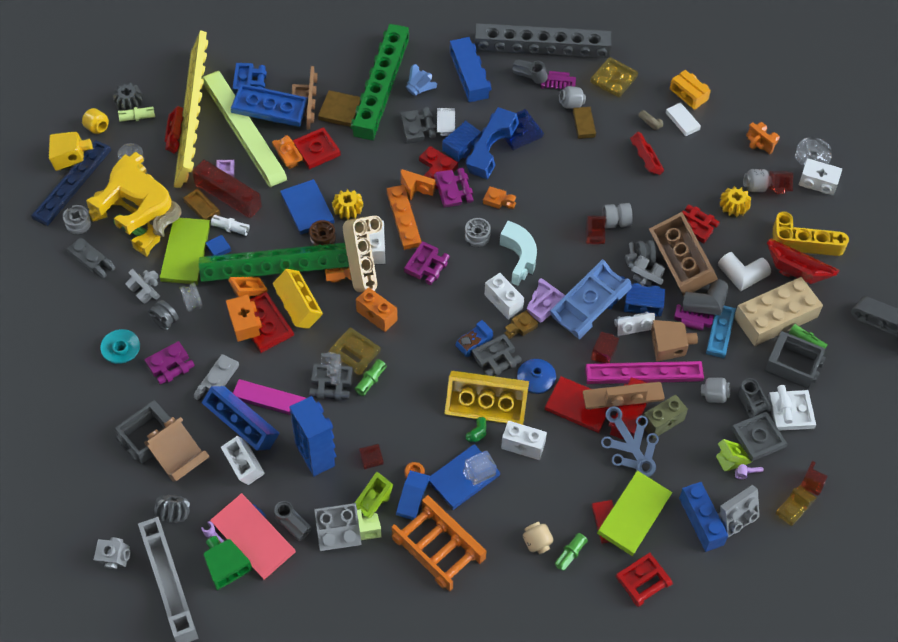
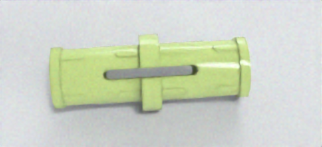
(136, 114)

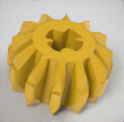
(735, 201)
(347, 204)

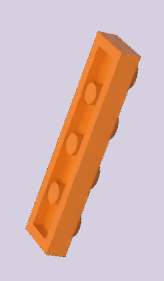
(403, 217)

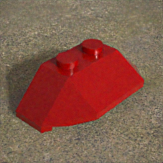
(798, 264)

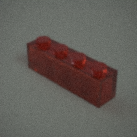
(227, 188)

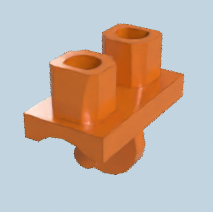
(760, 139)
(287, 151)

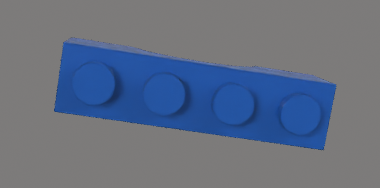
(500, 125)

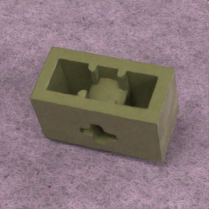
(665, 416)

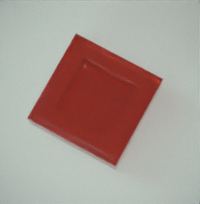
(371, 456)

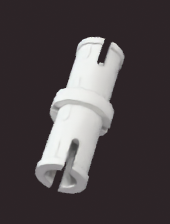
(230, 225)

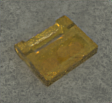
(357, 345)

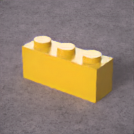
(297, 298)

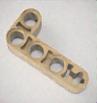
(357, 233)

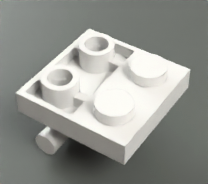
(791, 409)

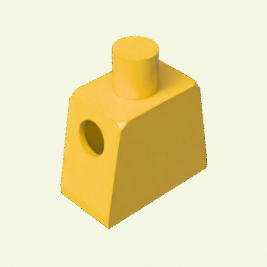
(67, 149)

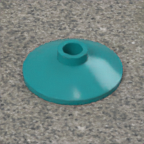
(119, 340)

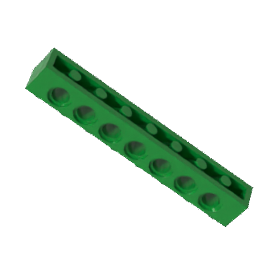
(380, 83)
(273, 261)

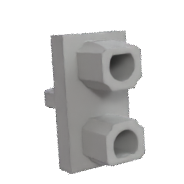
(639, 267)
(147, 291)

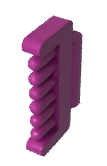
(559, 77)
(693, 321)

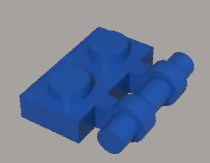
(244, 74)

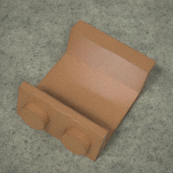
(175, 449)

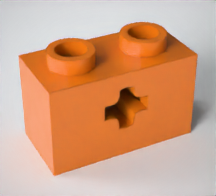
(376, 309)
(243, 317)

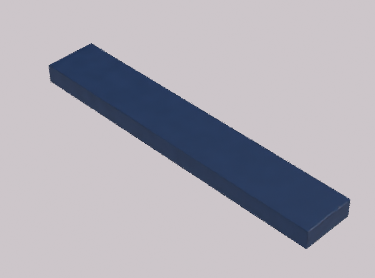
(71, 183)

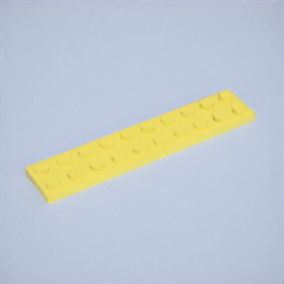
(191, 110)

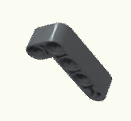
(876, 314)

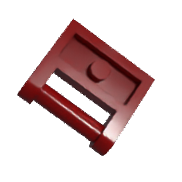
(640, 573)

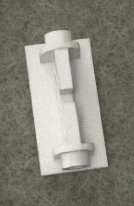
(634, 324)

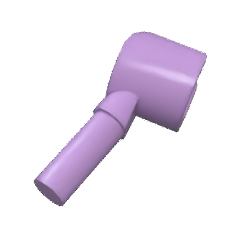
(741, 472)
(211, 532)

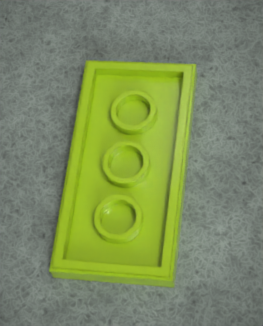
(184, 249)
(634, 513)

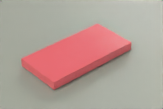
(253, 536)

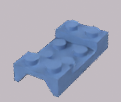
(589, 299)

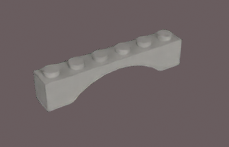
(168, 581)

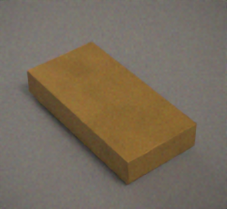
(584, 122)
(201, 205)

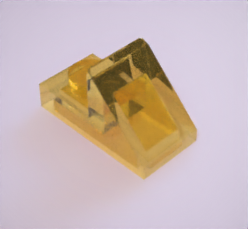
(795, 505)

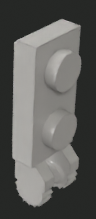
(218, 375)

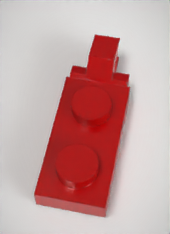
(173, 129)
(646, 152)

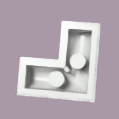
(742, 275)

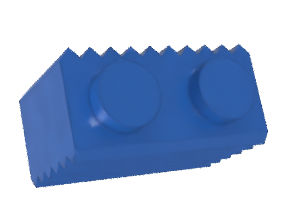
(461, 141)
(643, 299)

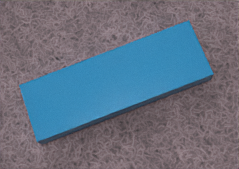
(721, 332)

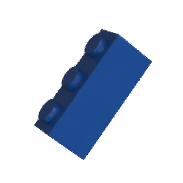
(703, 516)

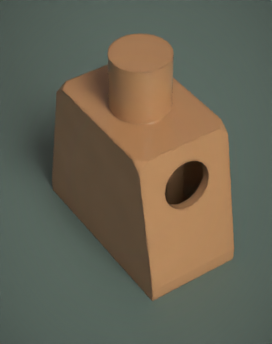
(671, 339)

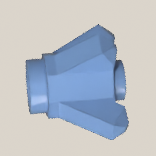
(419, 81)

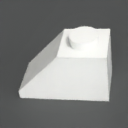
(445, 120)

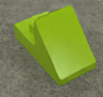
(731, 455)
(374, 494)

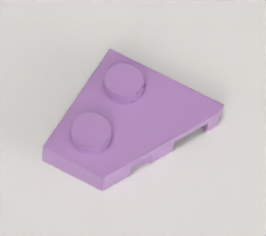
(543, 300)

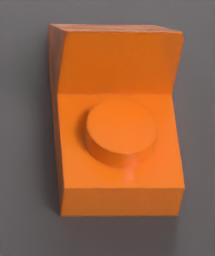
(415, 182)
(247, 285)

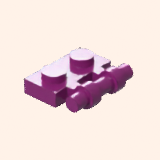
(449, 190)
(422, 259)
(166, 359)

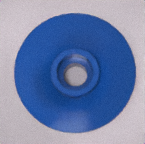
(537, 382)

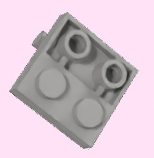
(740, 510)
(337, 526)

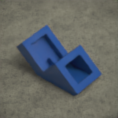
(412, 495)

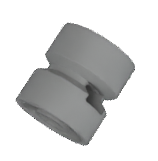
(617, 215)

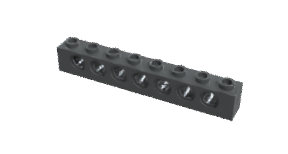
(543, 40)

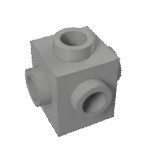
(112, 553)

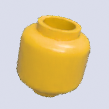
(95, 121)

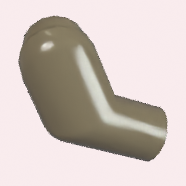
(654, 123)

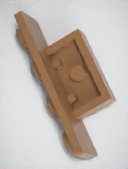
(307, 91)
(623, 395)

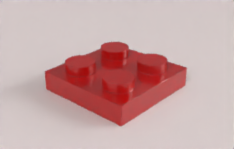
(317, 148)

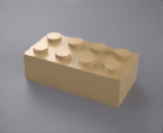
(777, 311)

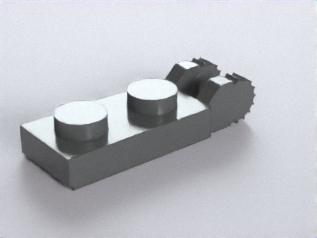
(90, 257)

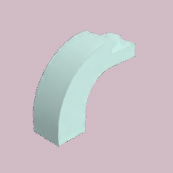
(521, 242)

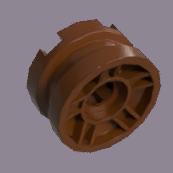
(321, 228)

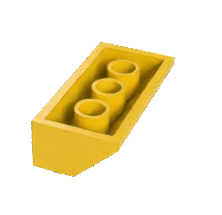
(486, 397)

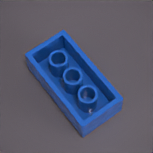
(313, 435)

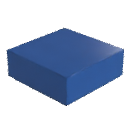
(218, 246)

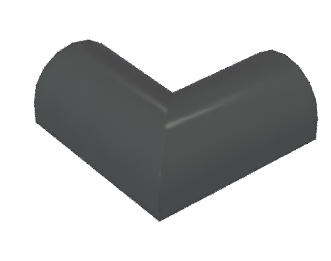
(707, 303)

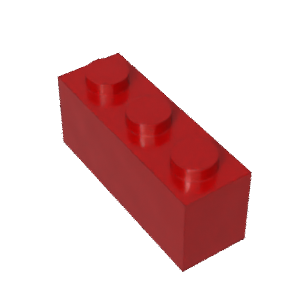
(629, 414)

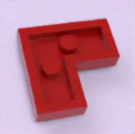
(437, 162)

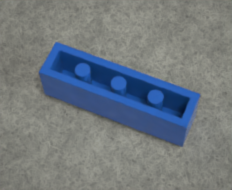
(469, 69)
(240, 418)

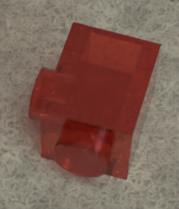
(781, 181)

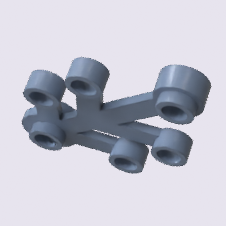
(632, 445)

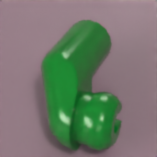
(479, 432)

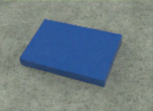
(306, 205)
(452, 483)

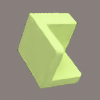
(369, 527)

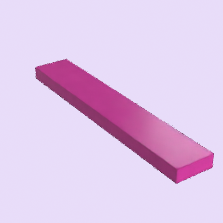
(648, 372)

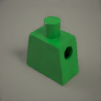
(225, 562)

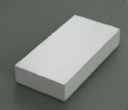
(683, 119)

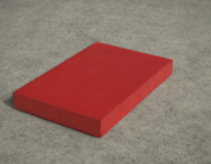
(274, 326)
(569, 404)

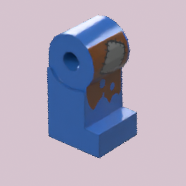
(476, 337)

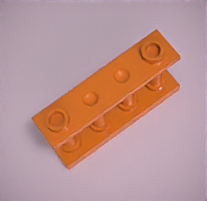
(444, 524)

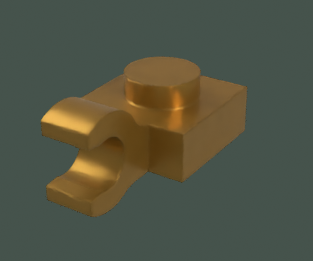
(521, 324)

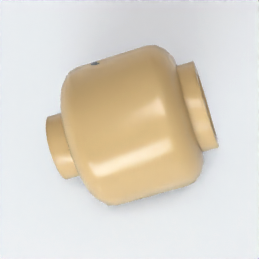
(538, 538)

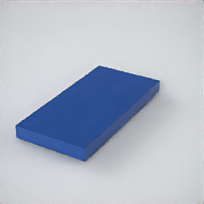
(269, 105)

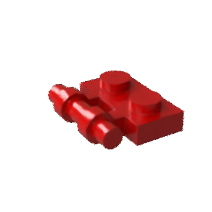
(701, 228)

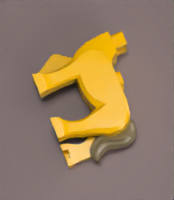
(141, 196)

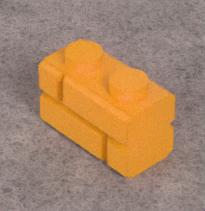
(690, 89)

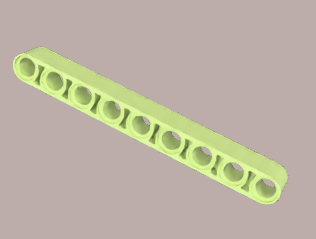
(245, 130)

